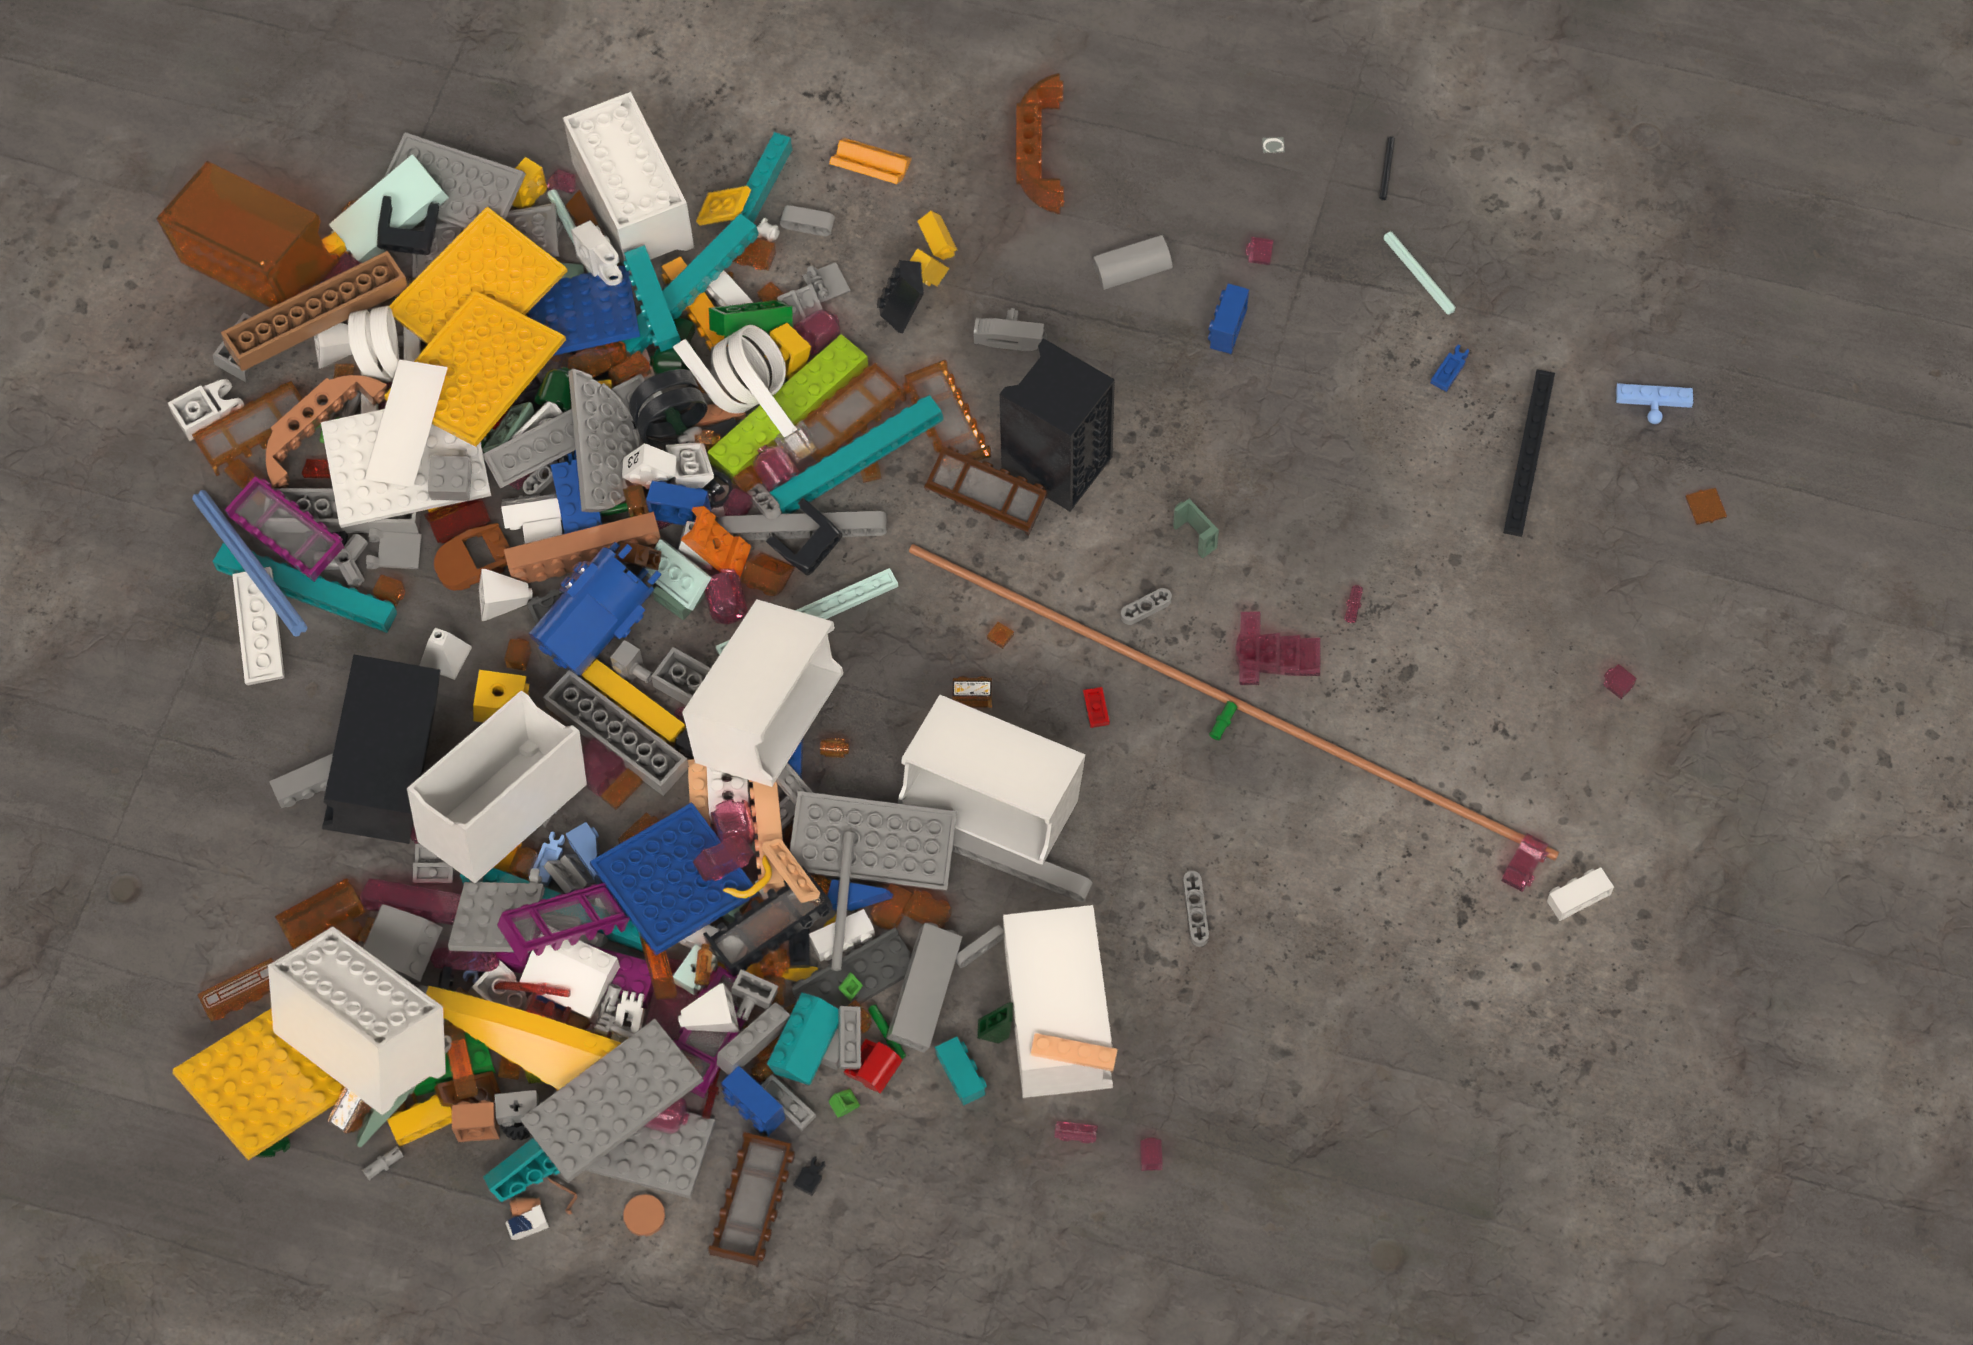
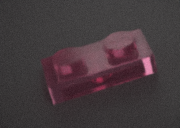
(1074, 1131)

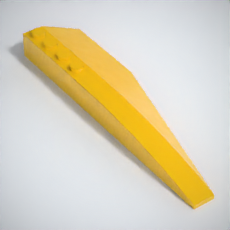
(536, 1043)

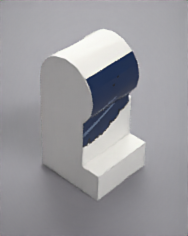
(527, 1223)

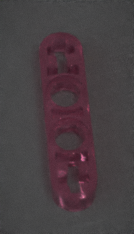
(484, 960)

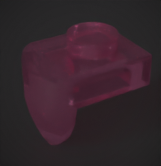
(562, 181)

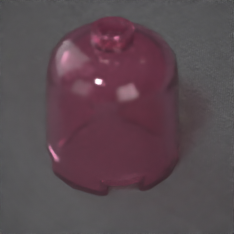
(818, 329)
(774, 466)
(733, 820)
(670, 1119)

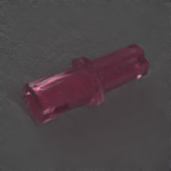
(1353, 604)

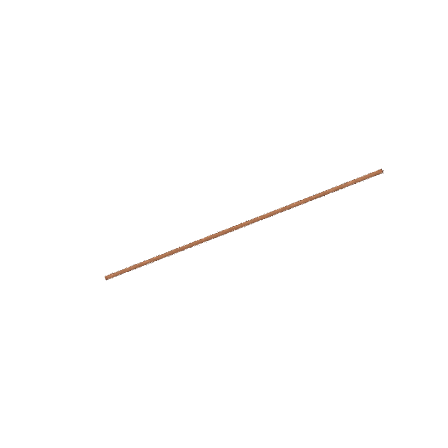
(1223, 697)

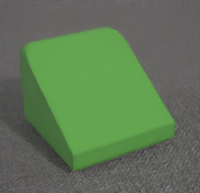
(843, 1102)

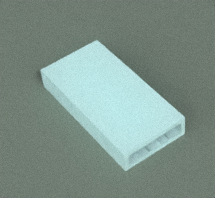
(411, 194)

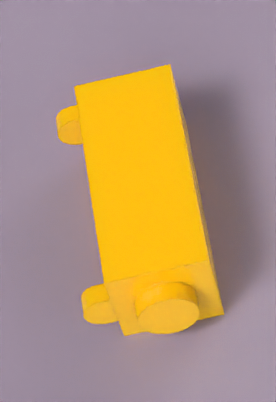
(937, 235)

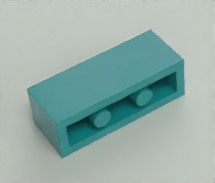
(960, 1070)

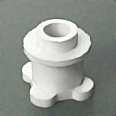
(767, 230)

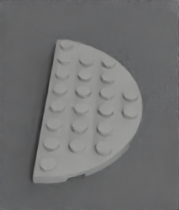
(601, 441)

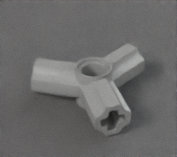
(349, 569)

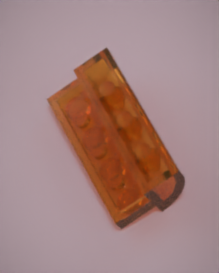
(319, 913)

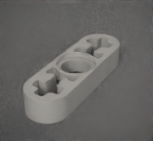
(536, 476)
(764, 506)
(1131, 608)
(979, 946)

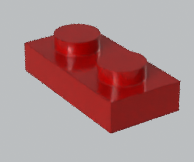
(1096, 707)

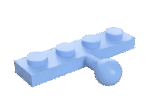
(1655, 397)

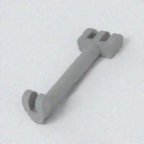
(606, 1024)

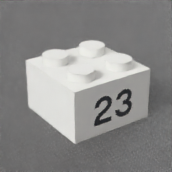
(648, 465)

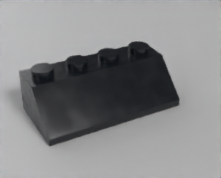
(901, 294)

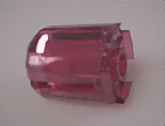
(726, 597)

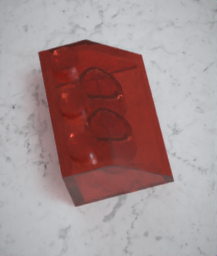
(456, 519)

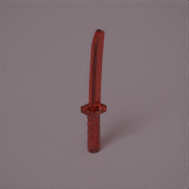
(540, 988)
(712, 1092)

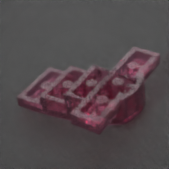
(1273, 652)

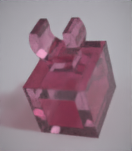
(737, 503)

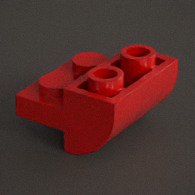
(877, 1065)

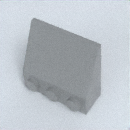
(402, 942)

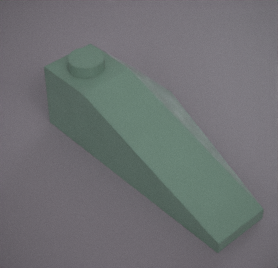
(375, 1120)

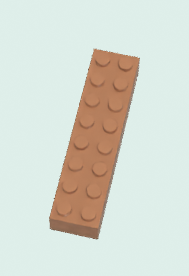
(562, 553)

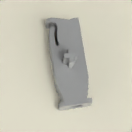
(1009, 333)

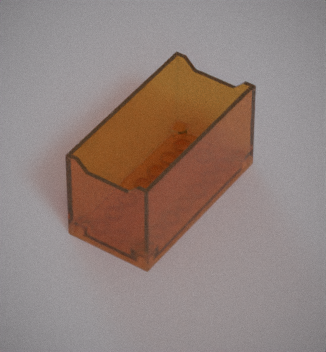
(246, 236)

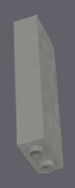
(924, 987)

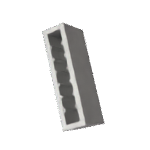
(1132, 262)

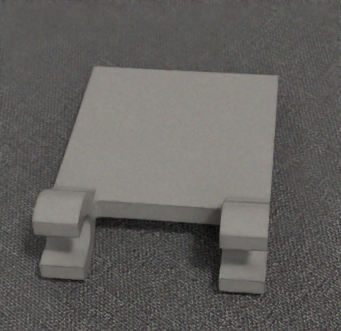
(395, 550)

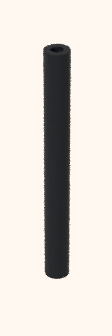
(1387, 168)

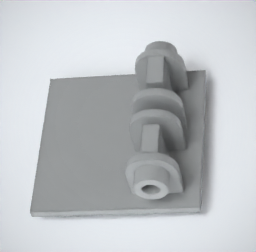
(826, 281)

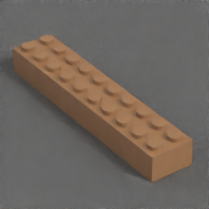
(314, 311)

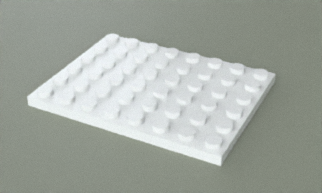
(359, 500)

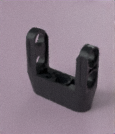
(402, 239)
(816, 547)

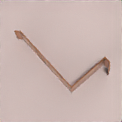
(572, 1201)

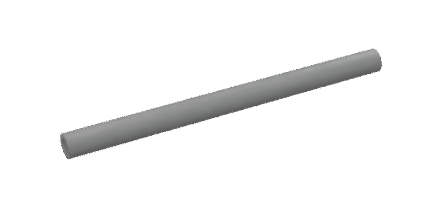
(842, 901)

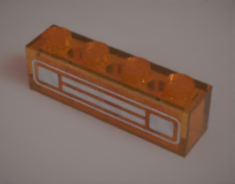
(236, 991)

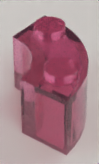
(723, 858)
(1525, 862)

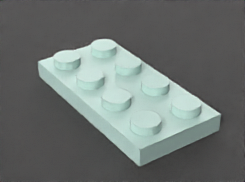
(680, 576)

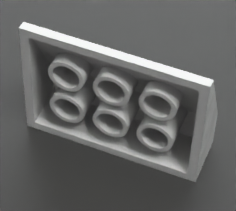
(576, 968)

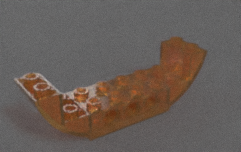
(1042, 95)

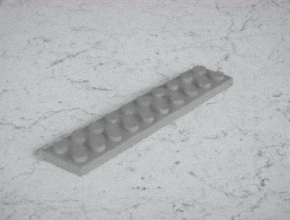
(545, 442)

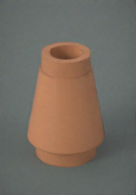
(523, 1204)

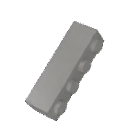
(302, 782)
(753, 1039)

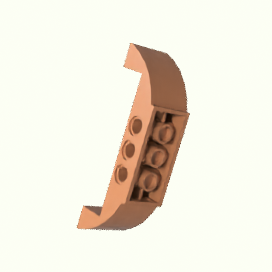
(332, 392)

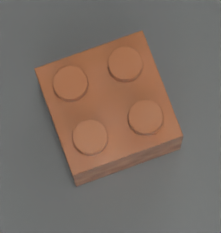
(475, 1121)

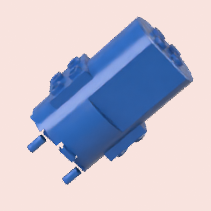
(594, 608)

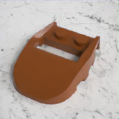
(455, 564)

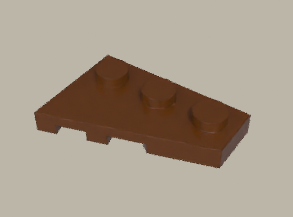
(486, 1087)

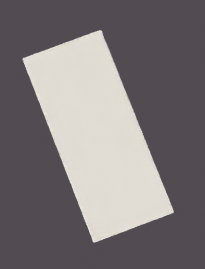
(406, 423)

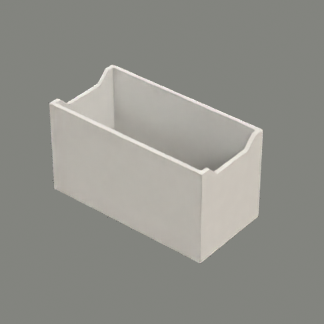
(628, 178)
(762, 693)
(995, 775)
(497, 787)
(1057, 994)
(356, 1018)

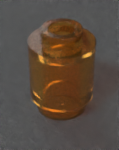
(834, 747)

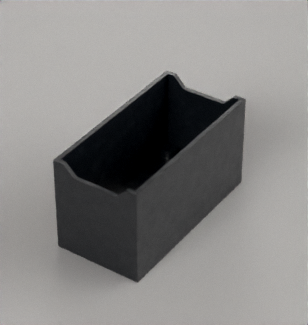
(1058, 425)
(380, 748)

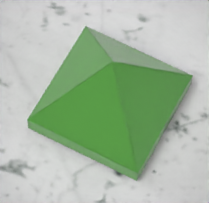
(850, 986)

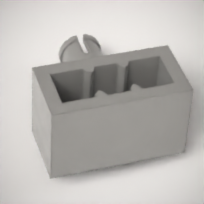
(629, 663)
(753, 992)

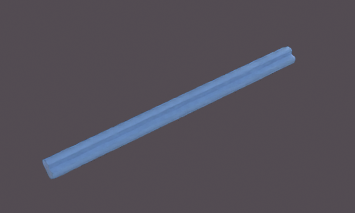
(250, 563)

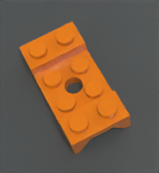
(728, 552)

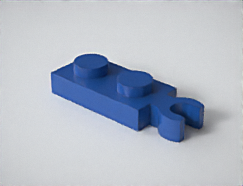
(1449, 369)

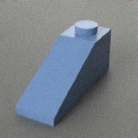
(585, 845)

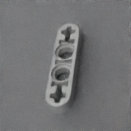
(1198, 908)

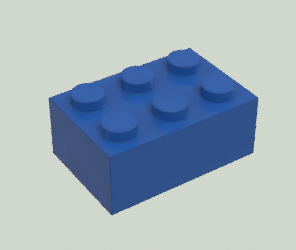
(1228, 318)
(675, 502)
(752, 1101)

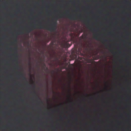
(601, 766)

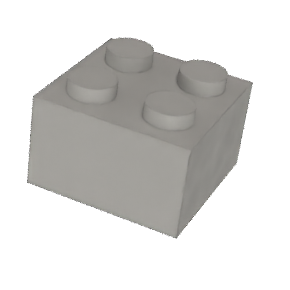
(450, 478)

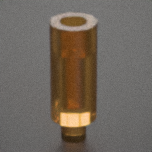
(703, 965)

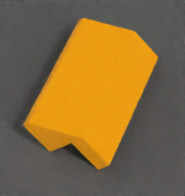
(871, 160)

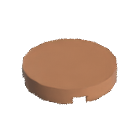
(644, 1215)

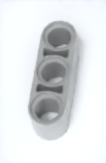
(807, 220)

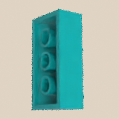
(804, 1039)

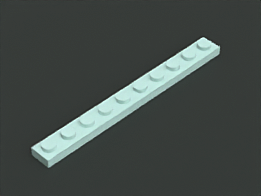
(846, 598)

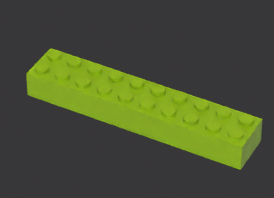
(797, 397)

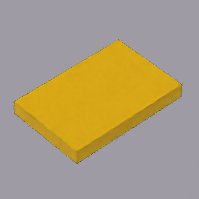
(723, 205)

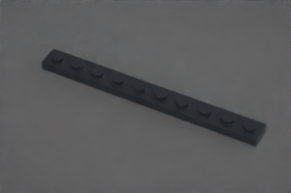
(1529, 453)

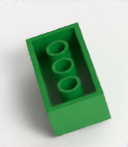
(763, 314)
(480, 1060)

